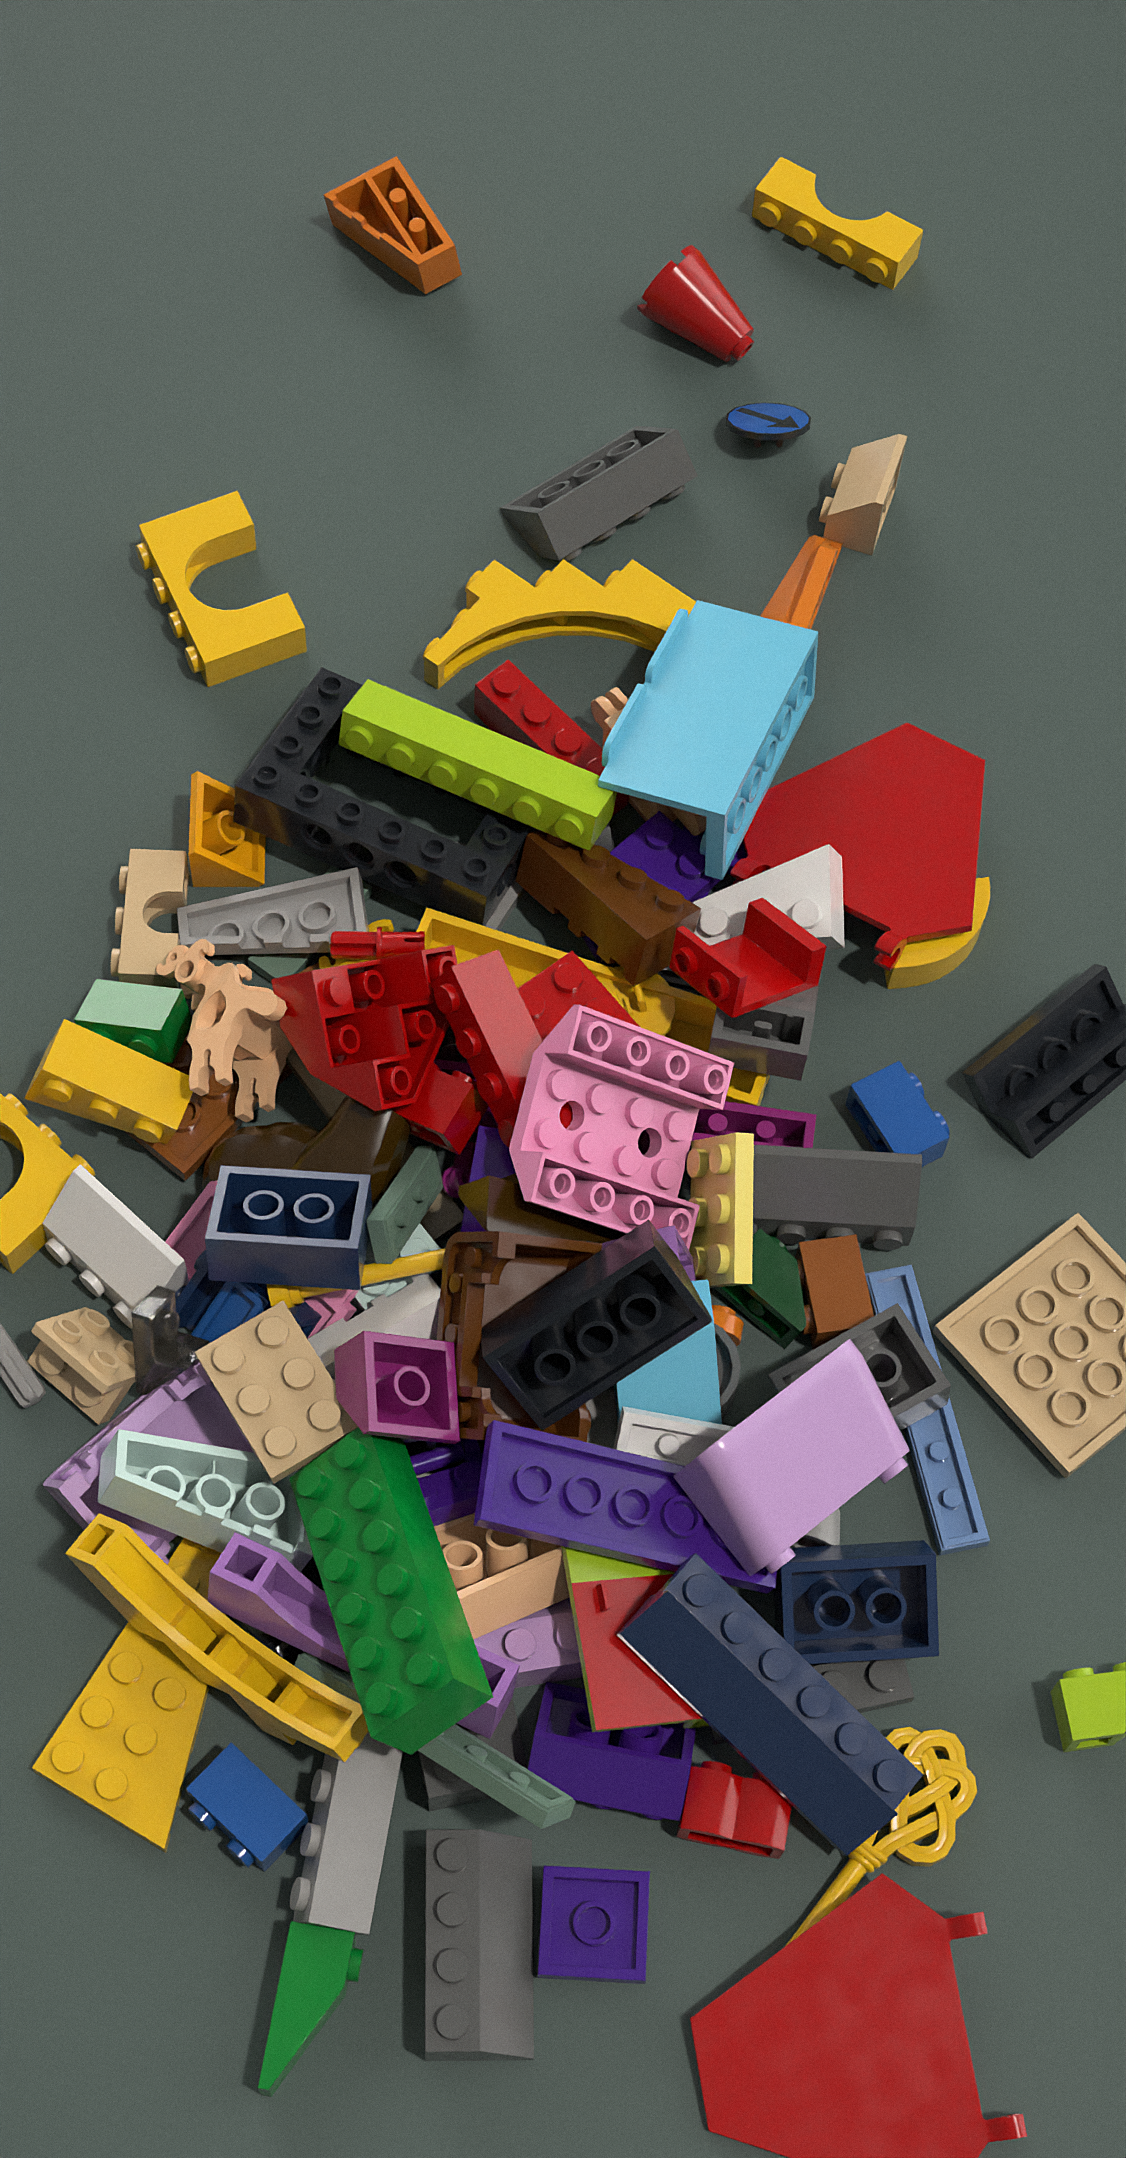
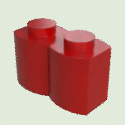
(734, 1811)

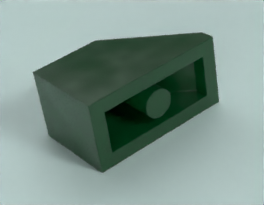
(775, 1294)

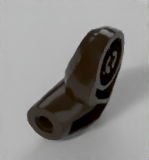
(351, 1142)

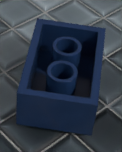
(289, 1227)
(859, 1602)

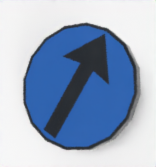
(768, 422)

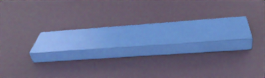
(934, 1439)

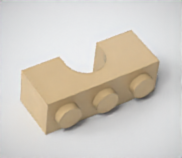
(153, 886)

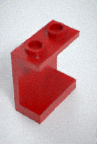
(754, 968)

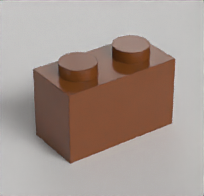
(832, 1287)

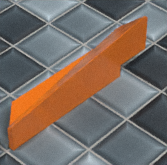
(805, 583)

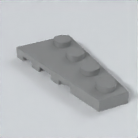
(279, 917)

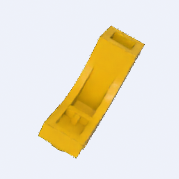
(936, 957)

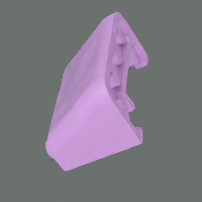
(178, 1409)
(796, 1460)

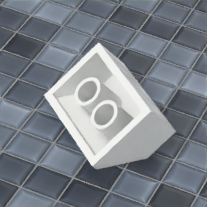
(109, 1245)

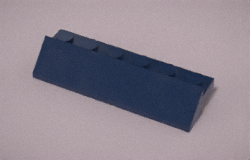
(770, 1705)

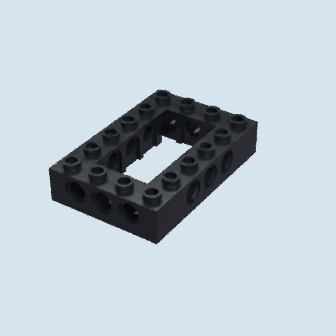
(292, 808)

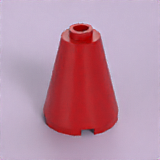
(698, 307)

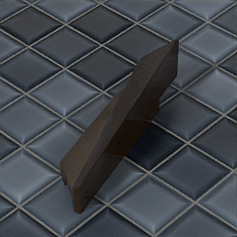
(501, 1207)

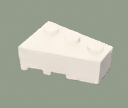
(802, 888)
(405, 1313)

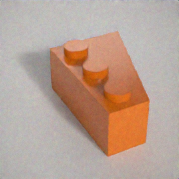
(395, 224)

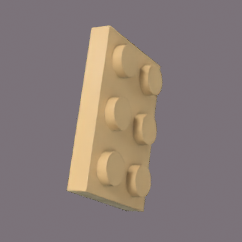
(276, 1391)

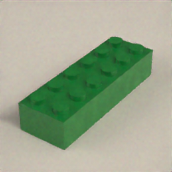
(389, 1590)

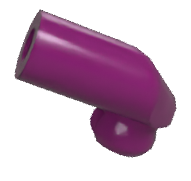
(459, 1172)

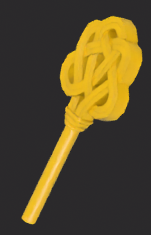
(940, 1779)

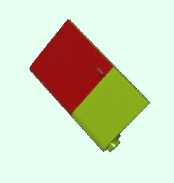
(617, 1682)

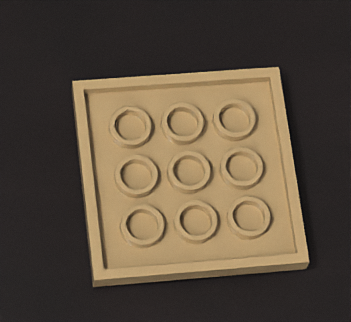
(1052, 1343)

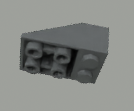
(769, 1038)

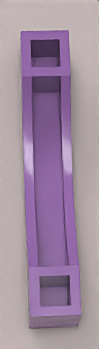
(279, 1600)

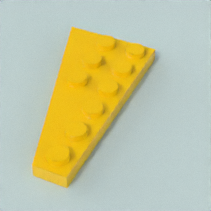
(134, 1724)

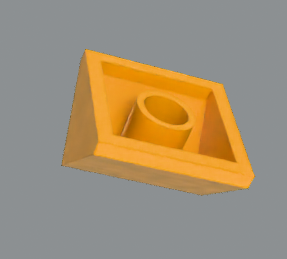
(219, 848)

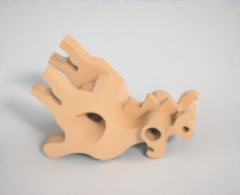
(230, 1026)

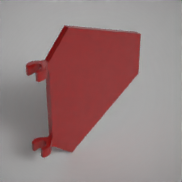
(900, 819)
(851, 2040)

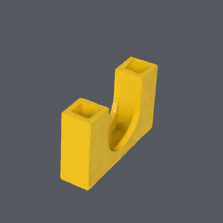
(218, 641)
(39, 1185)

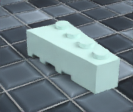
(202, 1493)

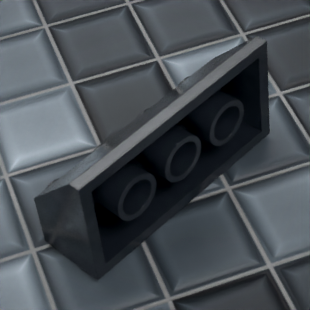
(594, 1326)

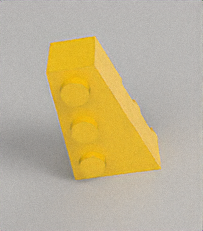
(110, 1084)

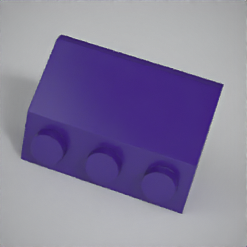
(618, 1769)

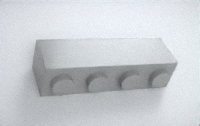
(346, 1838)

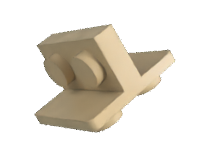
(85, 1361)

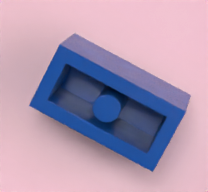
(896, 1115)
(246, 1809)

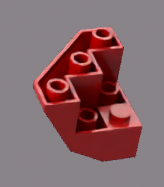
(368, 1024)

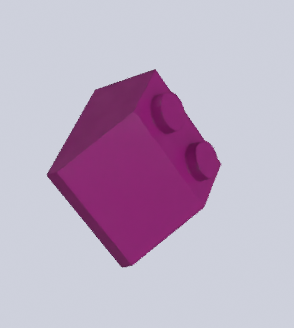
(399, 1386)

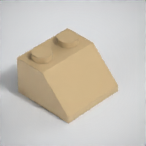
(863, 493)

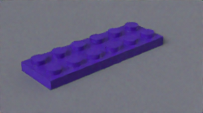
(598, 1503)

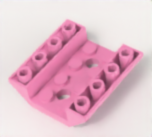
(617, 1086)

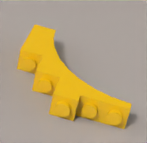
(564, 602)
(212, 1646)

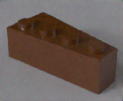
(607, 901)

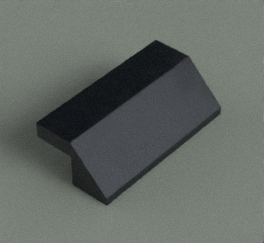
(1054, 1063)

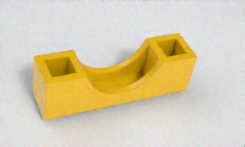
(874, 247)

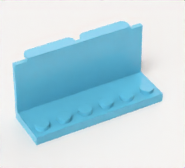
(713, 720)

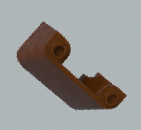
(480, 1282)

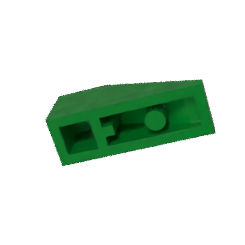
(309, 1990)

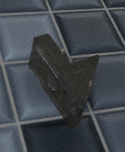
(158, 1346)

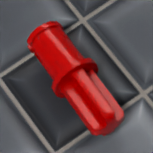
(374, 945)

